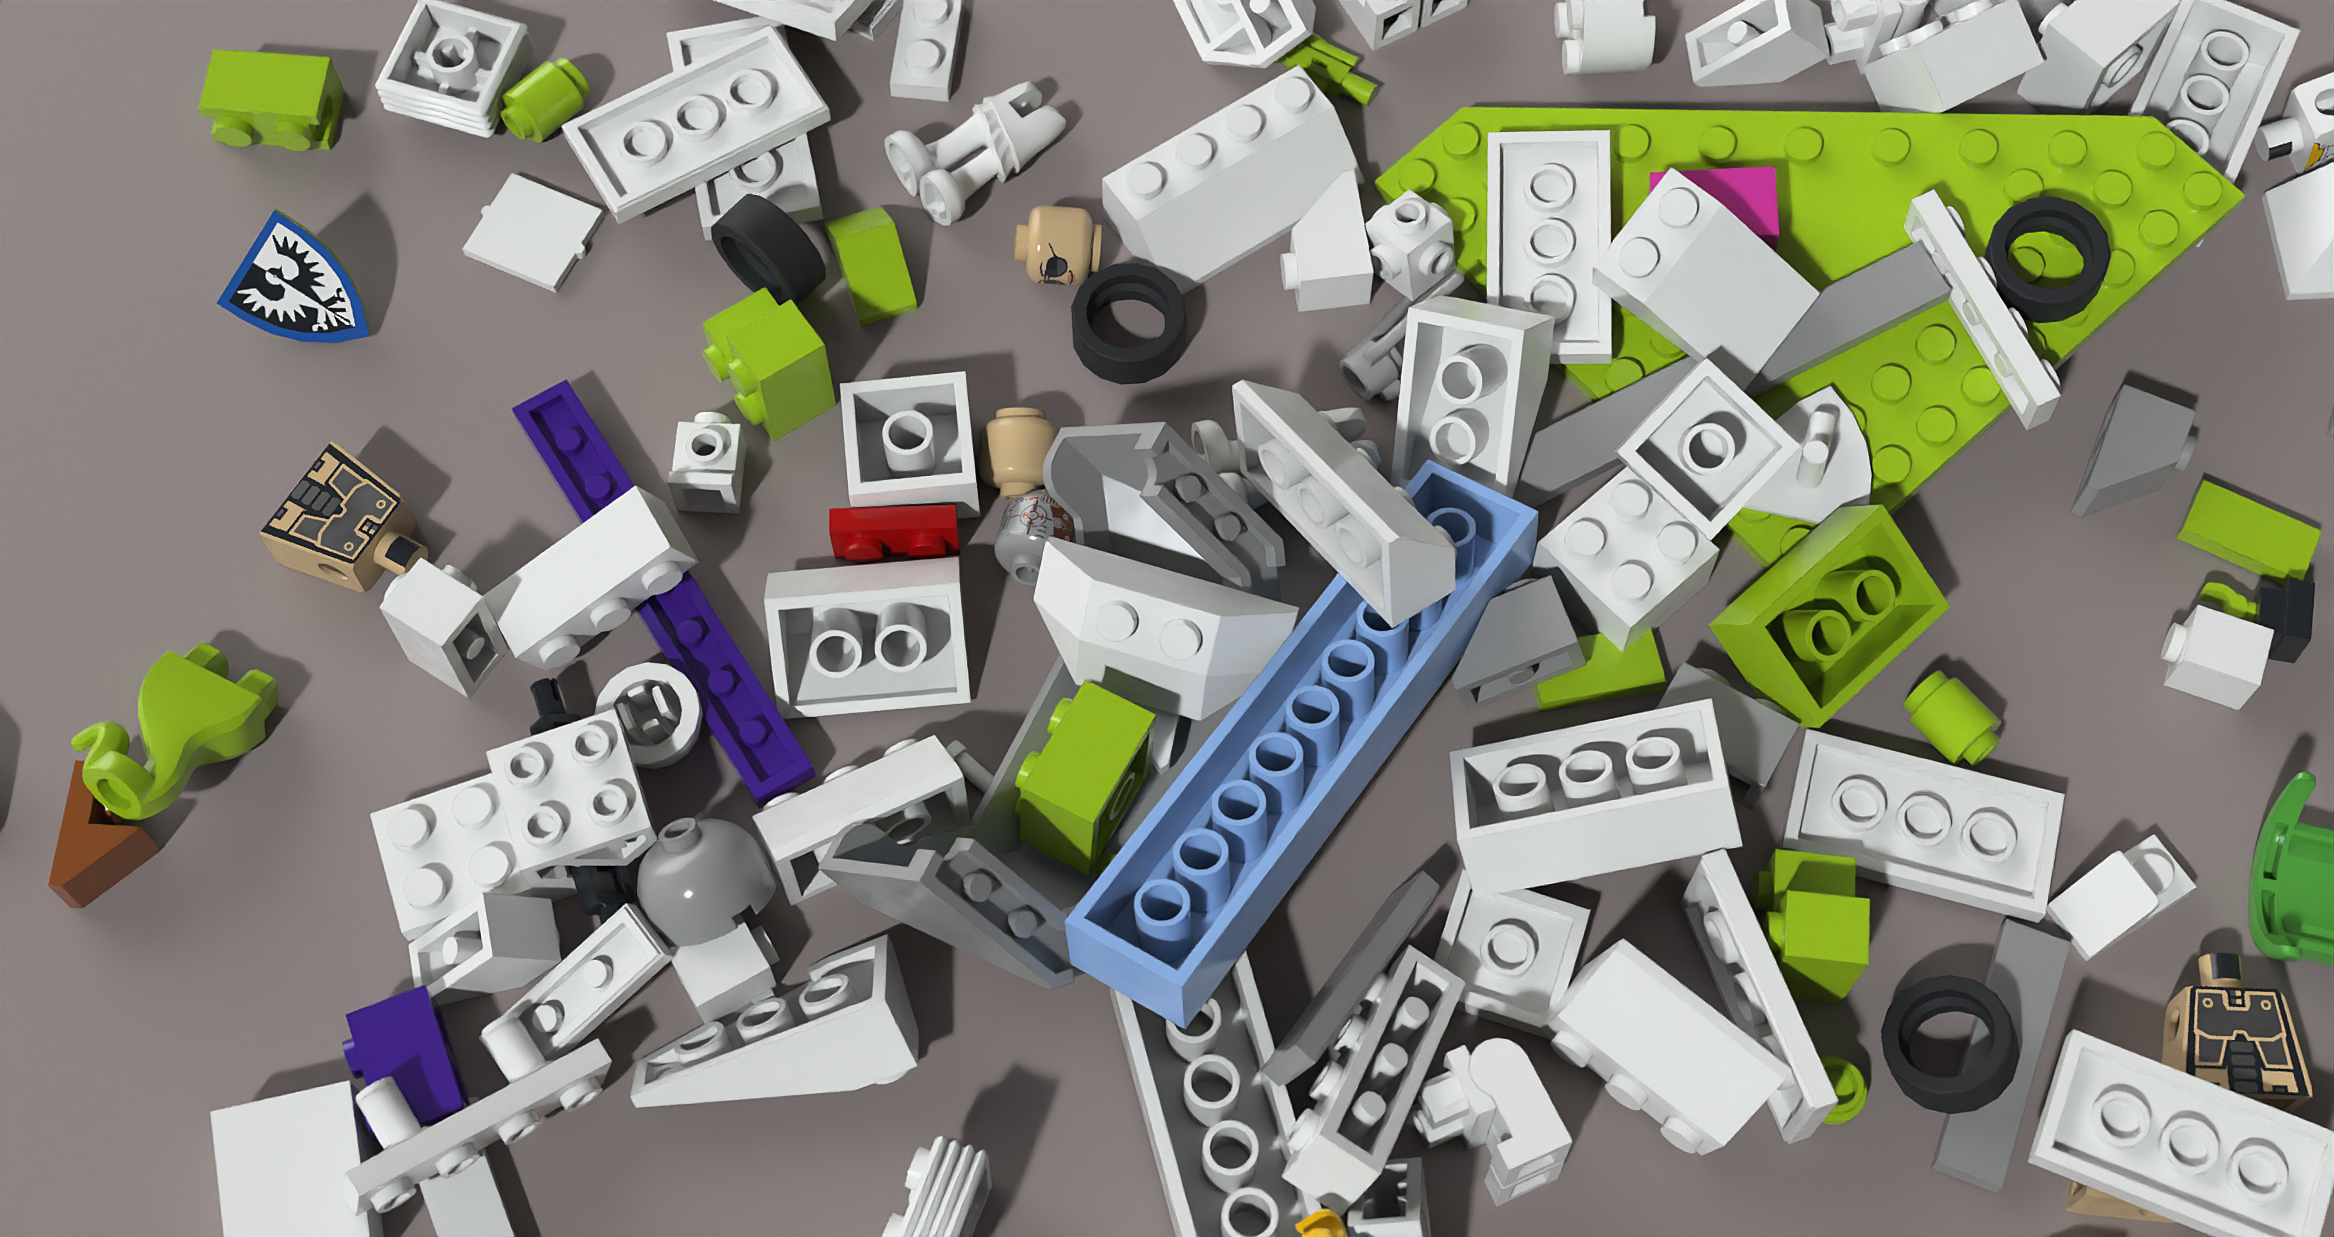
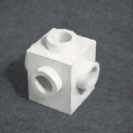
(1411, 244)

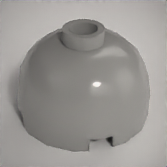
(701, 879)

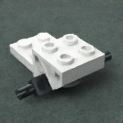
(545, 824)

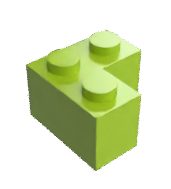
(771, 362)
(1813, 923)

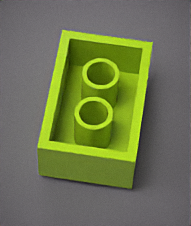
(1830, 614)

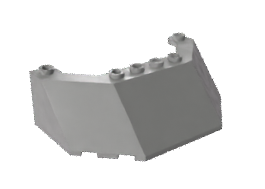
(977, 885)

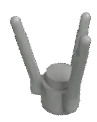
(1375, 362)

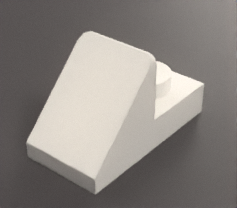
(2119, 896)

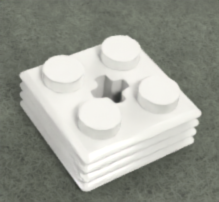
(454, 66)
(946, 1192)

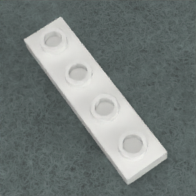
(452, 1145)

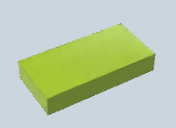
(2248, 534)
(1606, 676)

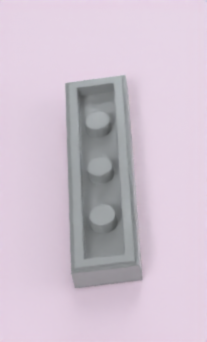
(2026, 978)
(1351, 980)

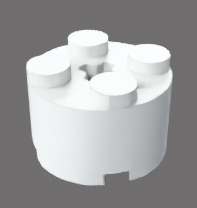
(1605, 35)

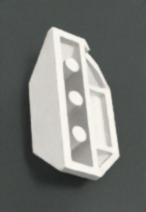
(1246, 30)
(1156, 630)

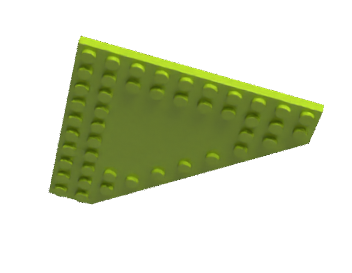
(1844, 206)

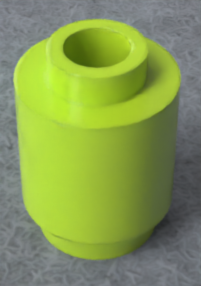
(544, 100)
(1953, 719)

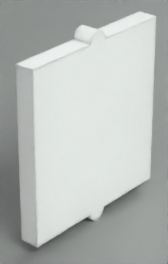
(533, 232)

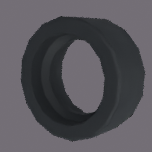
(2059, 218)
(768, 250)
(1137, 283)
(1940, 996)

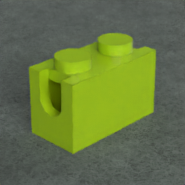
(272, 99)

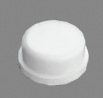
(657, 712)

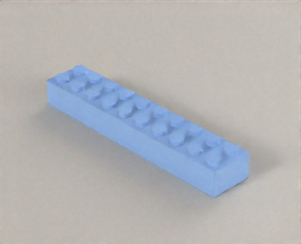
(1288, 765)

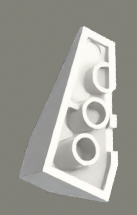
(823, 1037)

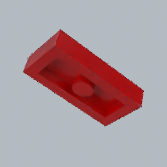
(898, 531)

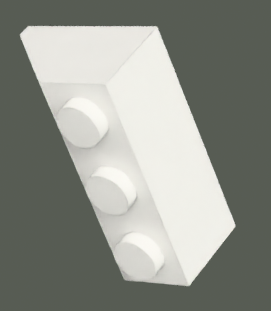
(867, 637)
(905, 794)
(1662, 1049)

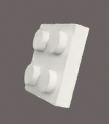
(1511, 953)

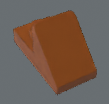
(93, 848)

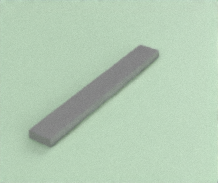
(1836, 322)

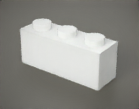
(591, 579)

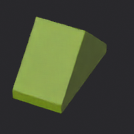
(872, 265)

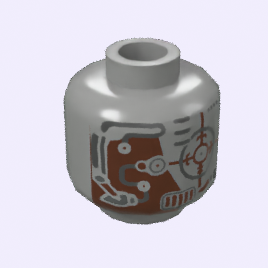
(1024, 531)

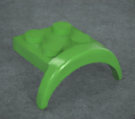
(2293, 882)

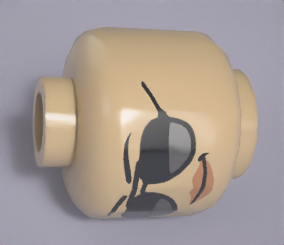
(1058, 245)

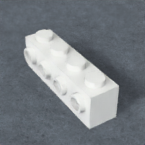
(1373, 1082)

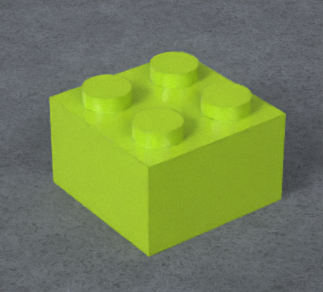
(1084, 776)

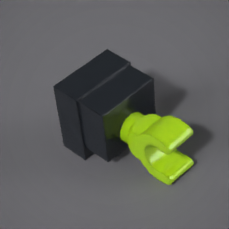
(2284, 611)

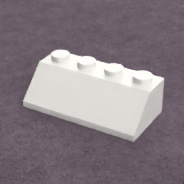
(1229, 181)
(1342, 503)

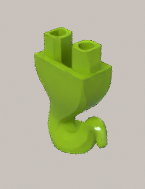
(185, 722)

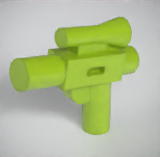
(1330, 69)

